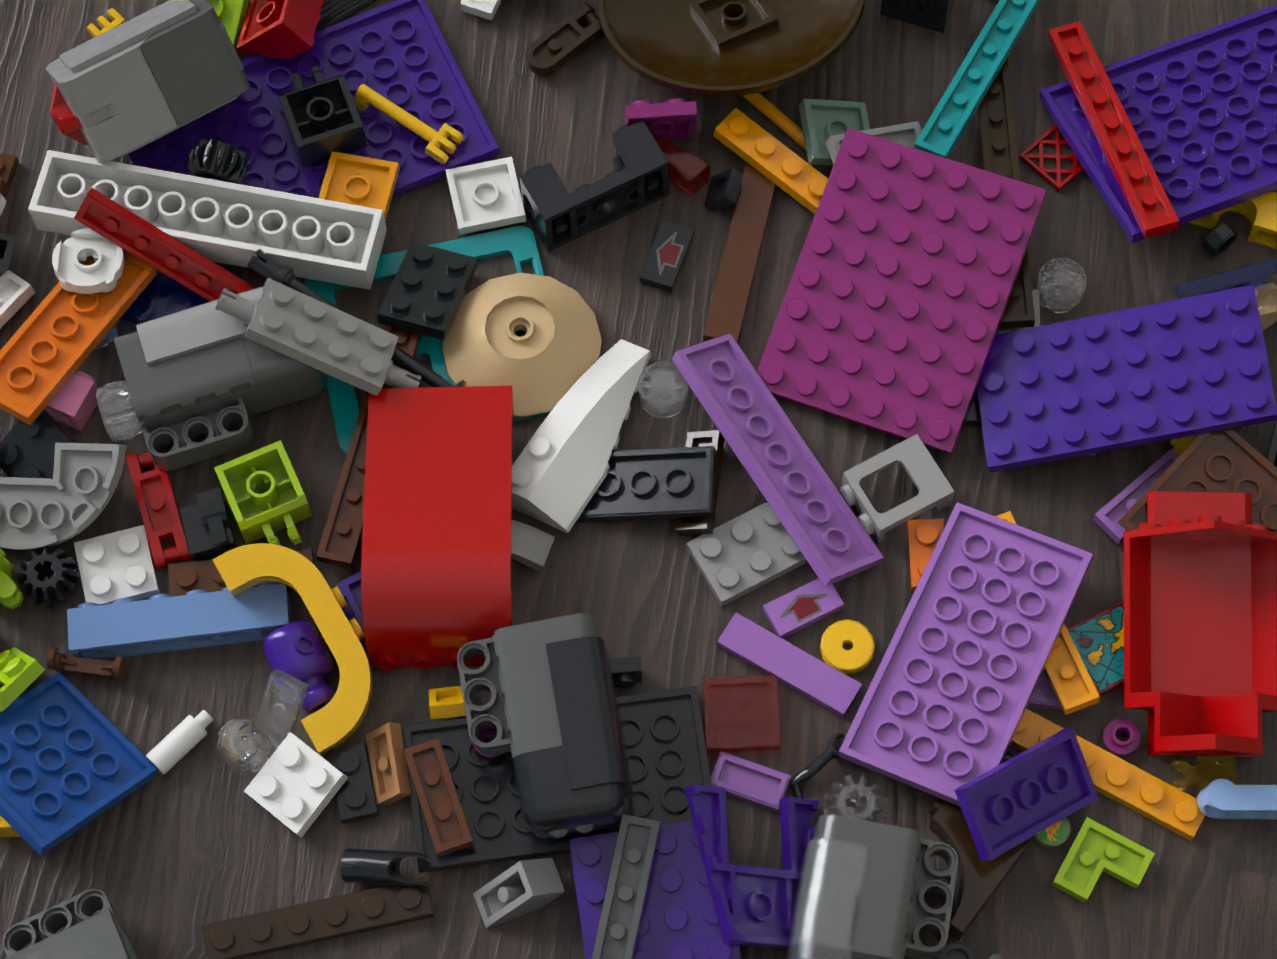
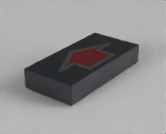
(666, 255)

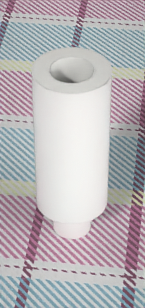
(179, 741)

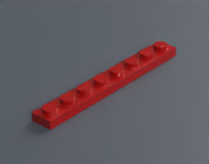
(1113, 130)

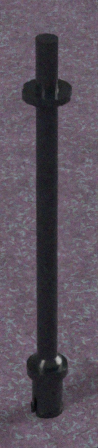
(270, 268)

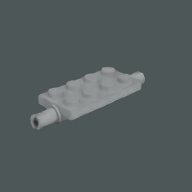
(319, 336)

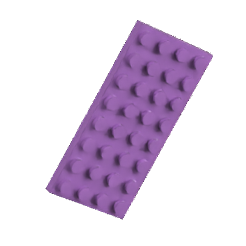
(966, 654)

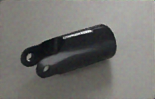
(376, 867)

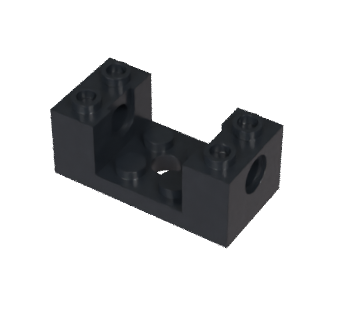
(636, 182)

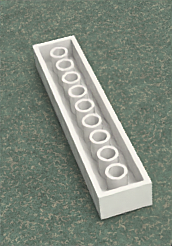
(220, 218)

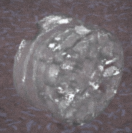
(1061, 285)

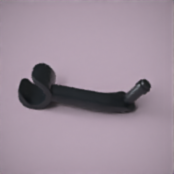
(815, 766)

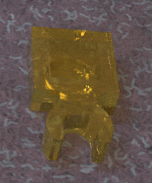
(1206, 771)

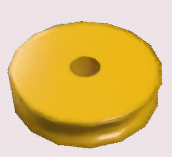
(850, 633)

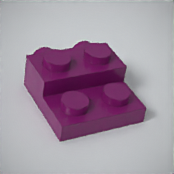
(667, 120)

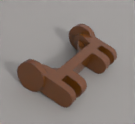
(75, 665)

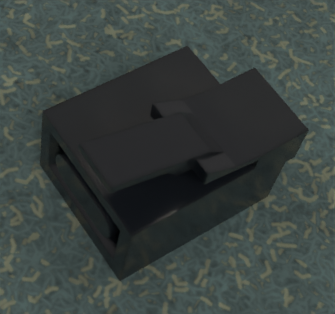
(208, 526)

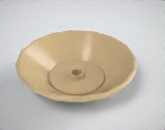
(542, 364)

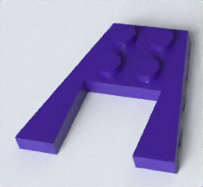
(751, 901)

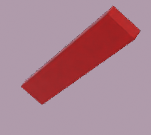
(157, 247)

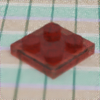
(741, 713)

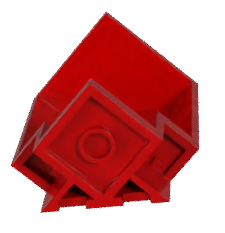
(1201, 624)

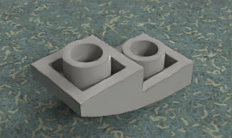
(530, 545)

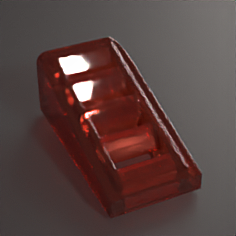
(684, 168)

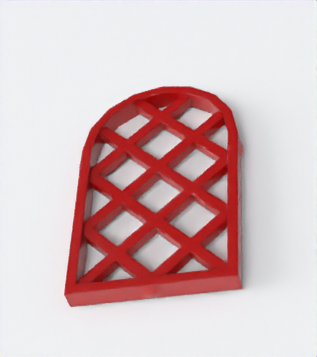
(1025, 157)

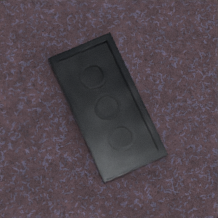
(655, 485)

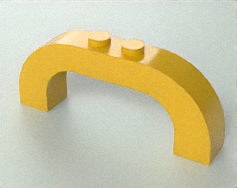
(267, 562)

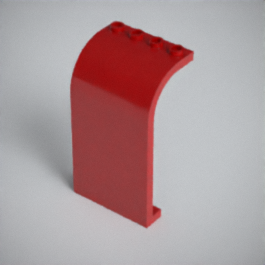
(436, 523)

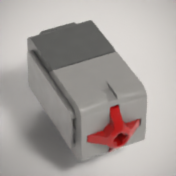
(145, 78)

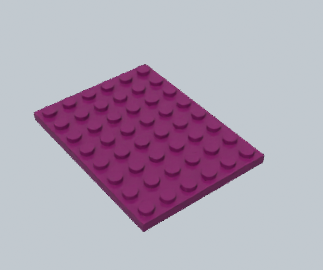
(900, 289)

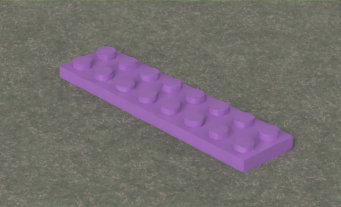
(777, 459)

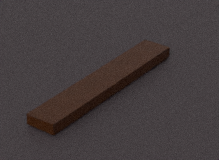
(740, 256)

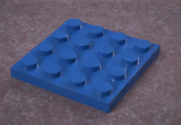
(62, 764)

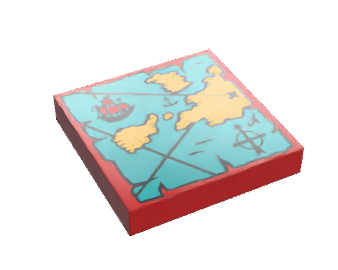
(1102, 647)

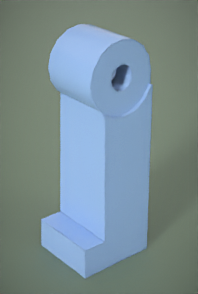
(1229, 801)

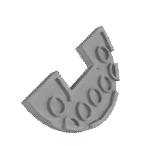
(57, 509)

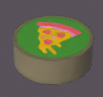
(1054, 836)

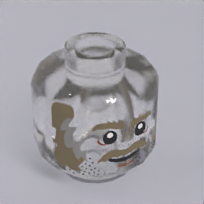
(243, 745)

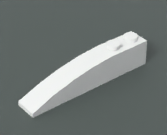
(574, 442)

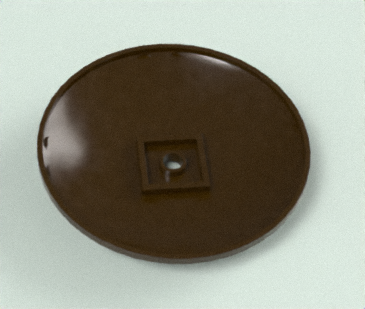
(706, 53)

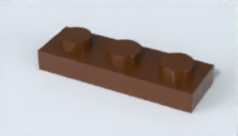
(438, 797)

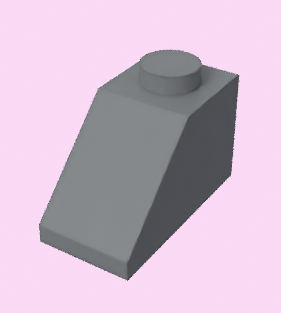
(519, 891)

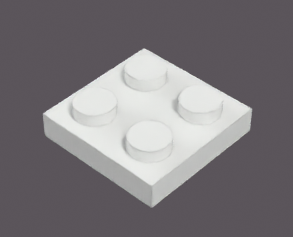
(485, 195)
(117, 566)
(295, 784)

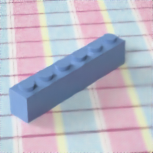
(177, 621)

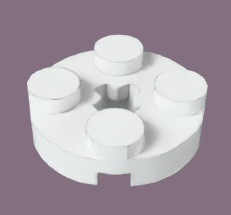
(90, 279)

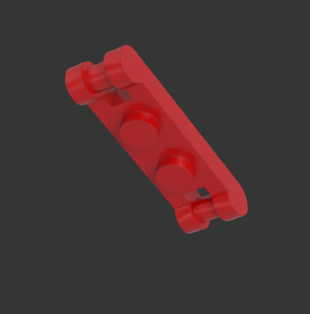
(158, 510)

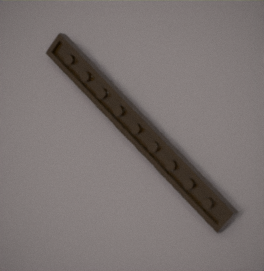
(1001, 158)

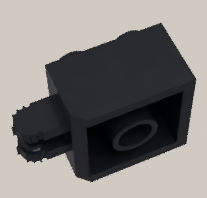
(322, 118)

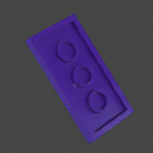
(1026, 794)

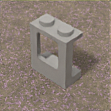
(923, 471)

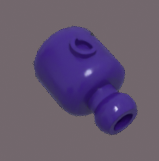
(304, 655)

